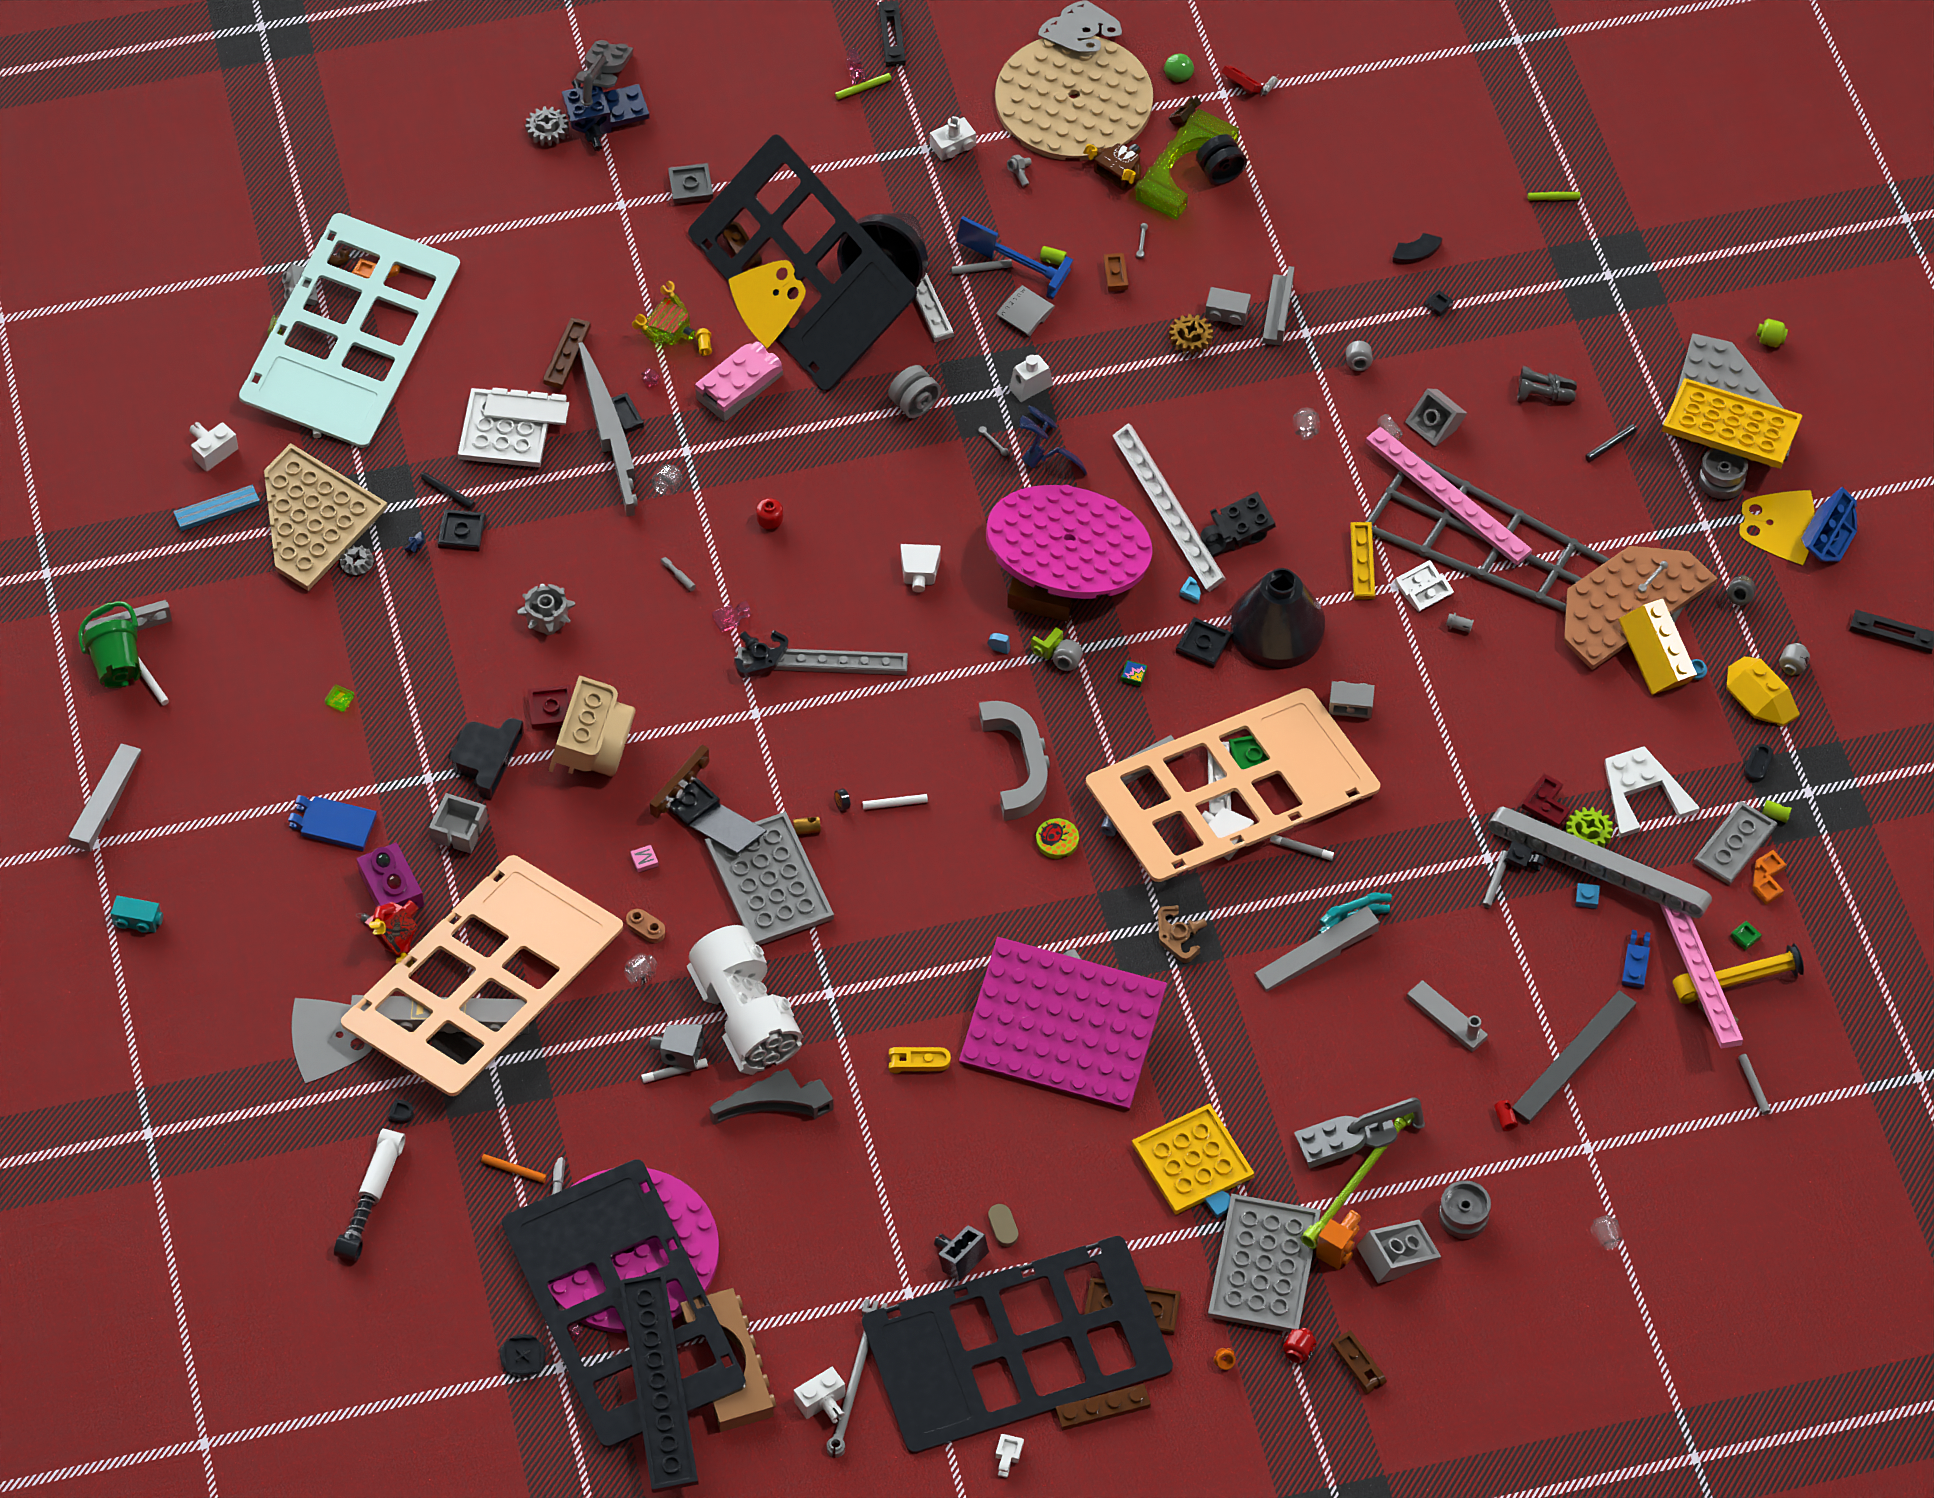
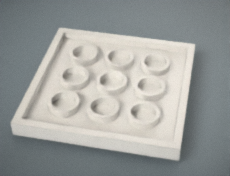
(500, 439)

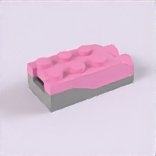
(738, 380)

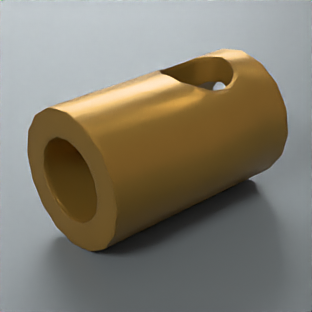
(807, 825)

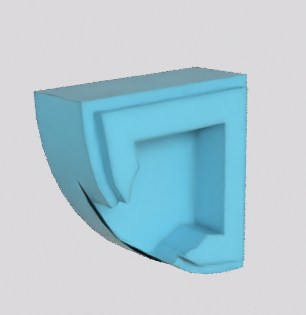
(1190, 590)

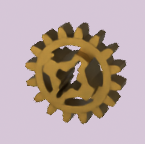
(1191, 334)

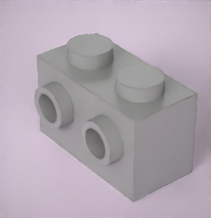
(1227, 306)
(1351, 699)

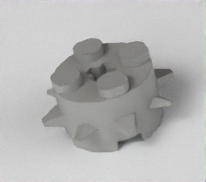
(546, 608)

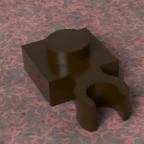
(1183, 112)

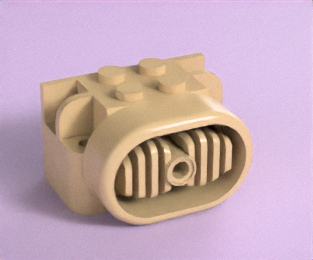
(593, 729)

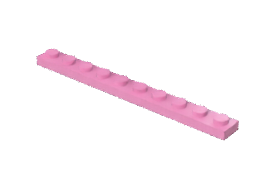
(1448, 496)
(1703, 978)

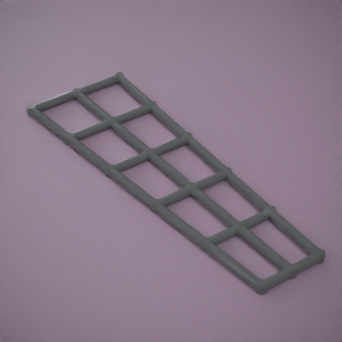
(1482, 573)

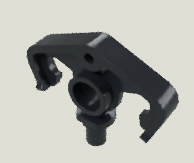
(763, 657)

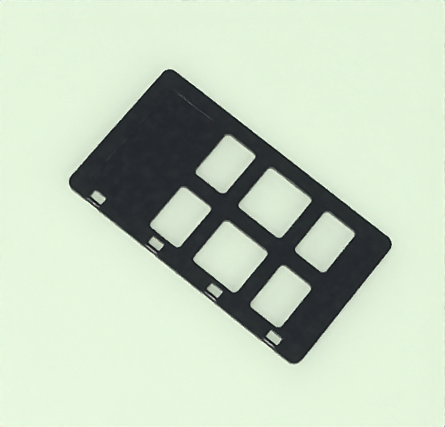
(850, 310)
(586, 1229)
(932, 1373)

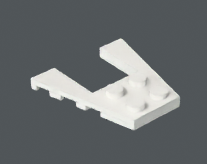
(1636, 772)

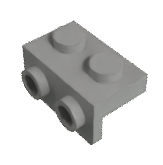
(291, 278)

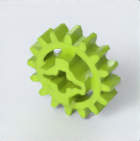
(1590, 826)

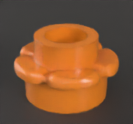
(1228, 1362)

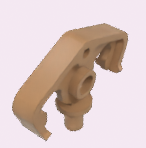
(1174, 935)

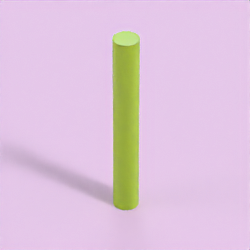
(863, 86)

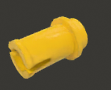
(703, 337)

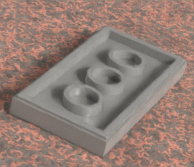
(1735, 843)

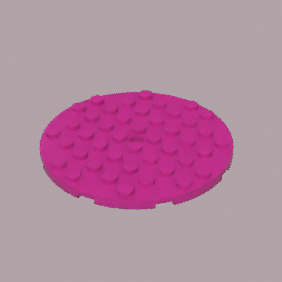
(1031, 534)
(696, 1232)

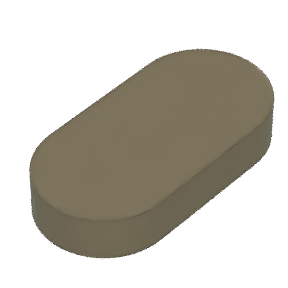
(1003, 1225)

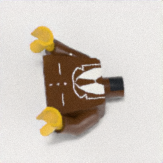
(1116, 163)

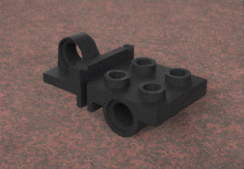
(1238, 523)

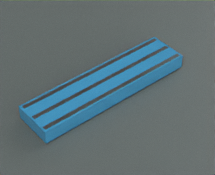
(216, 508)

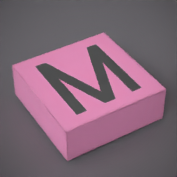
(644, 858)

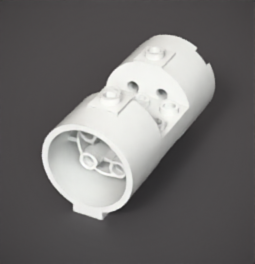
(730, 971)

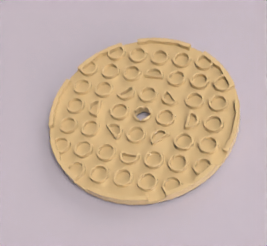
(1037, 107)

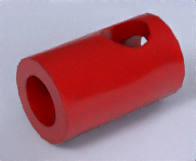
(1506, 1115)

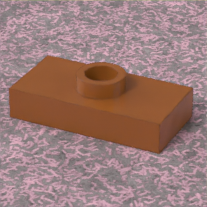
(1115, 272)

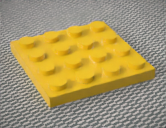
(1192, 1158)

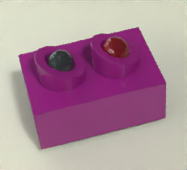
(389, 877)

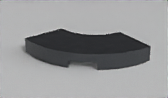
(1417, 250)

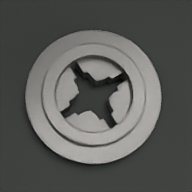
(362, 565)

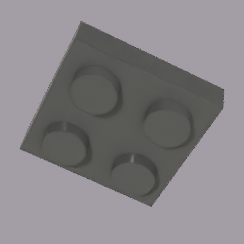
(690, 183)

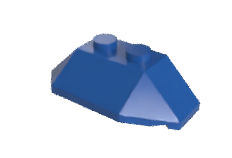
(1832, 527)

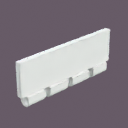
(522, 408)

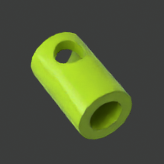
(1052, 255)
(1776, 811)

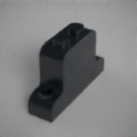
(486, 753)

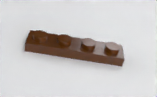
(566, 353)
(676, 785)
(1103, 1407)

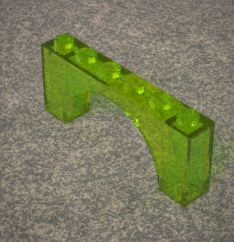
(1157, 186)

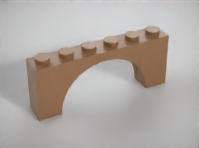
(753, 1401)

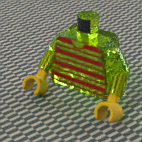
(667, 321)

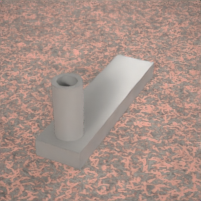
(1447, 1016)

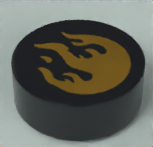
(842, 799)

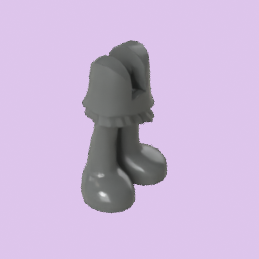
(1556, 387)

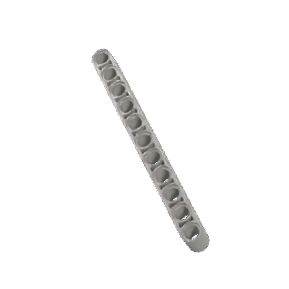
(1600, 862)

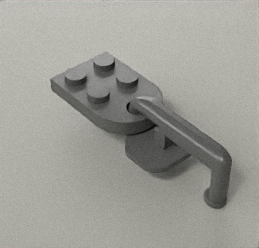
(602, 61)
(1349, 1134)

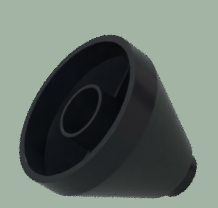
(897, 236)
(1278, 621)

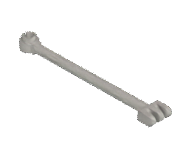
(852, 1387)

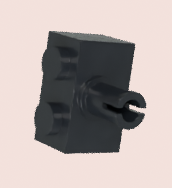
(962, 1252)

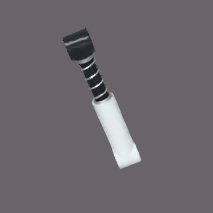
(388, 1148)

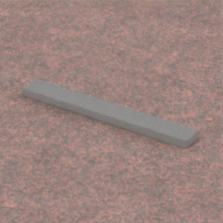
(837, 661)

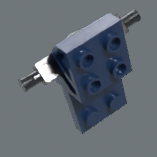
(607, 111)

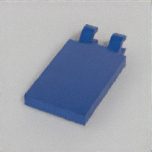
(333, 822)

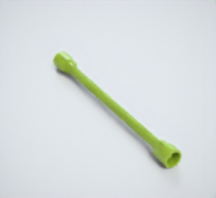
(1310, 1236)

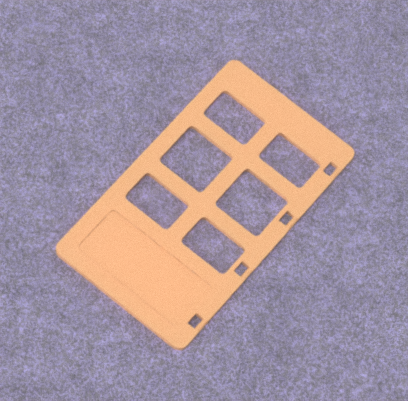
(1301, 747)
(534, 916)

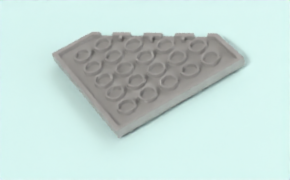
(1724, 367)

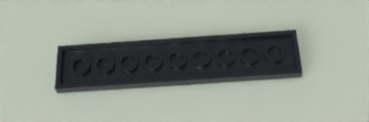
(658, 1382)

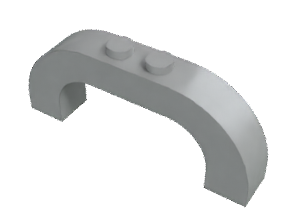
(1009, 717)

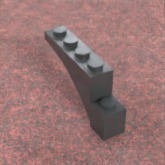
(775, 1093)

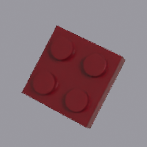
(549, 705)

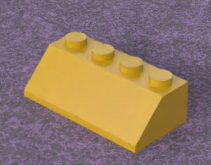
(1657, 647)

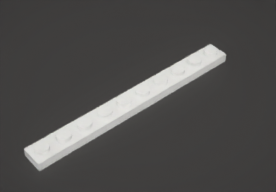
(1169, 507)

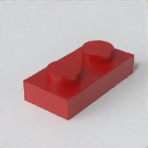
(1236, 76)

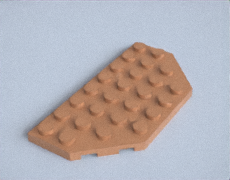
(1612, 592)

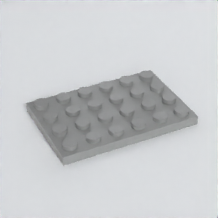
(772, 882)
(1263, 1264)

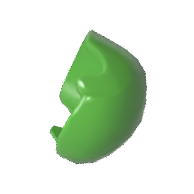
(1179, 67)

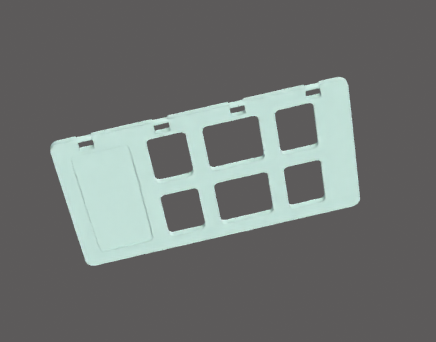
(322, 391)

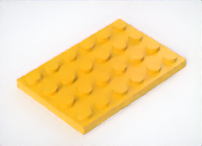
(1732, 423)

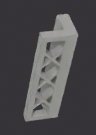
(1278, 308)
(147, 616)

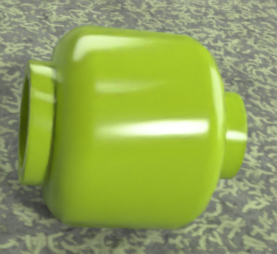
(1772, 333)

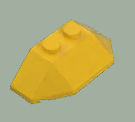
(1761, 691)

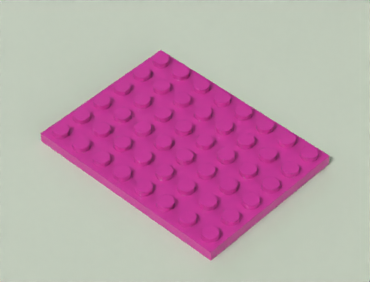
(1063, 1023)

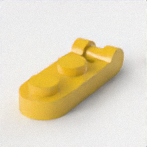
(919, 1059)

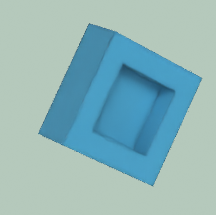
(1587, 895)

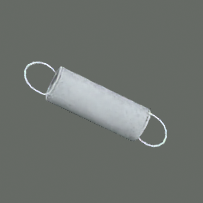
(1269, 85)

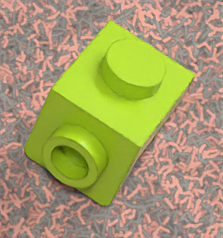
(1047, 647)

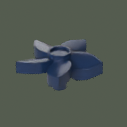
(416, 542)

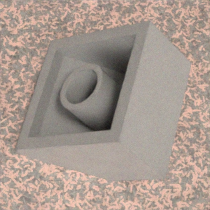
(1435, 416)

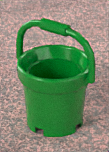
(112, 646)

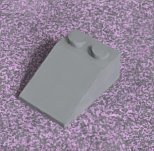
(1397, 1250)

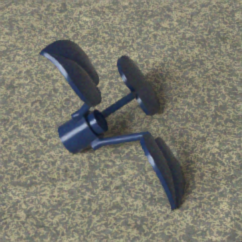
(1035, 451)

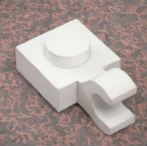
(1008, 1451)

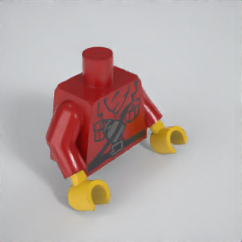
(394, 928)

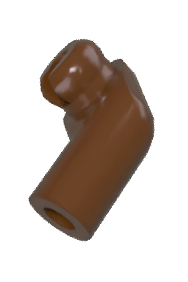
(340, 258)

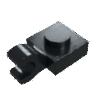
(1520, 856)

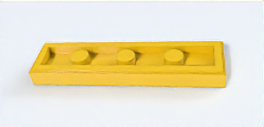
(1362, 560)

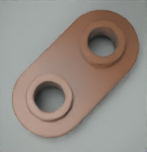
(644, 925)

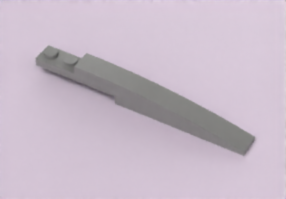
(610, 430)

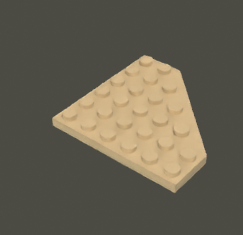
(314, 515)

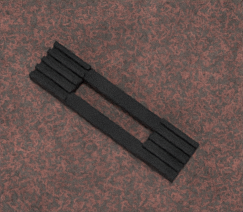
(893, 54)
(1864, 622)

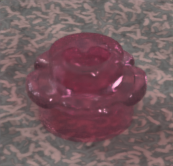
(650, 377)

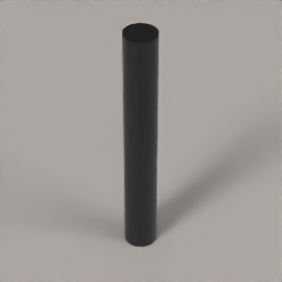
(1610, 443)
(448, 490)

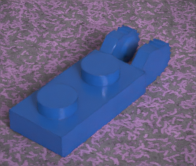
(1636, 961)

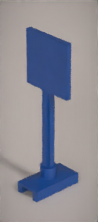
(985, 242)

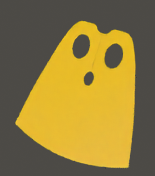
(759, 308)
(1790, 517)

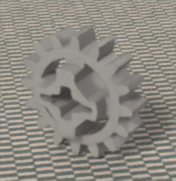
(547, 126)

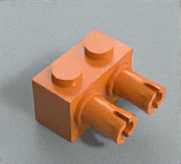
(1336, 1240)

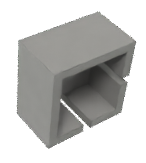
(458, 823)

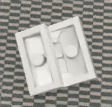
(1423, 586)

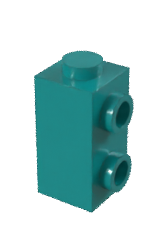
(136, 914)

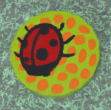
(1057, 838)

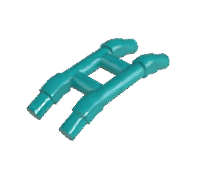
(1339, 913)

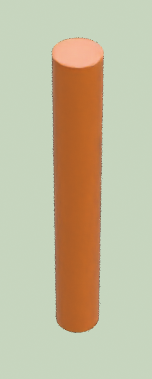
(513, 1168)

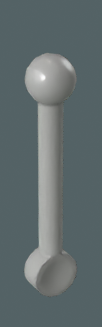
(1140, 254)
(983, 431)
(1643, 587)

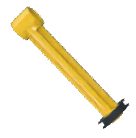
(1743, 973)

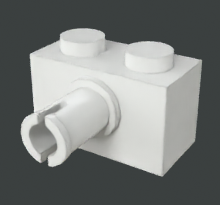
(952, 138)
(212, 445)
(821, 1394)

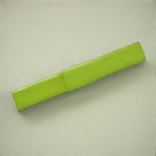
(1553, 196)

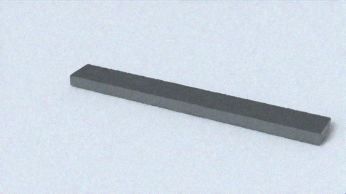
(1574, 1057)

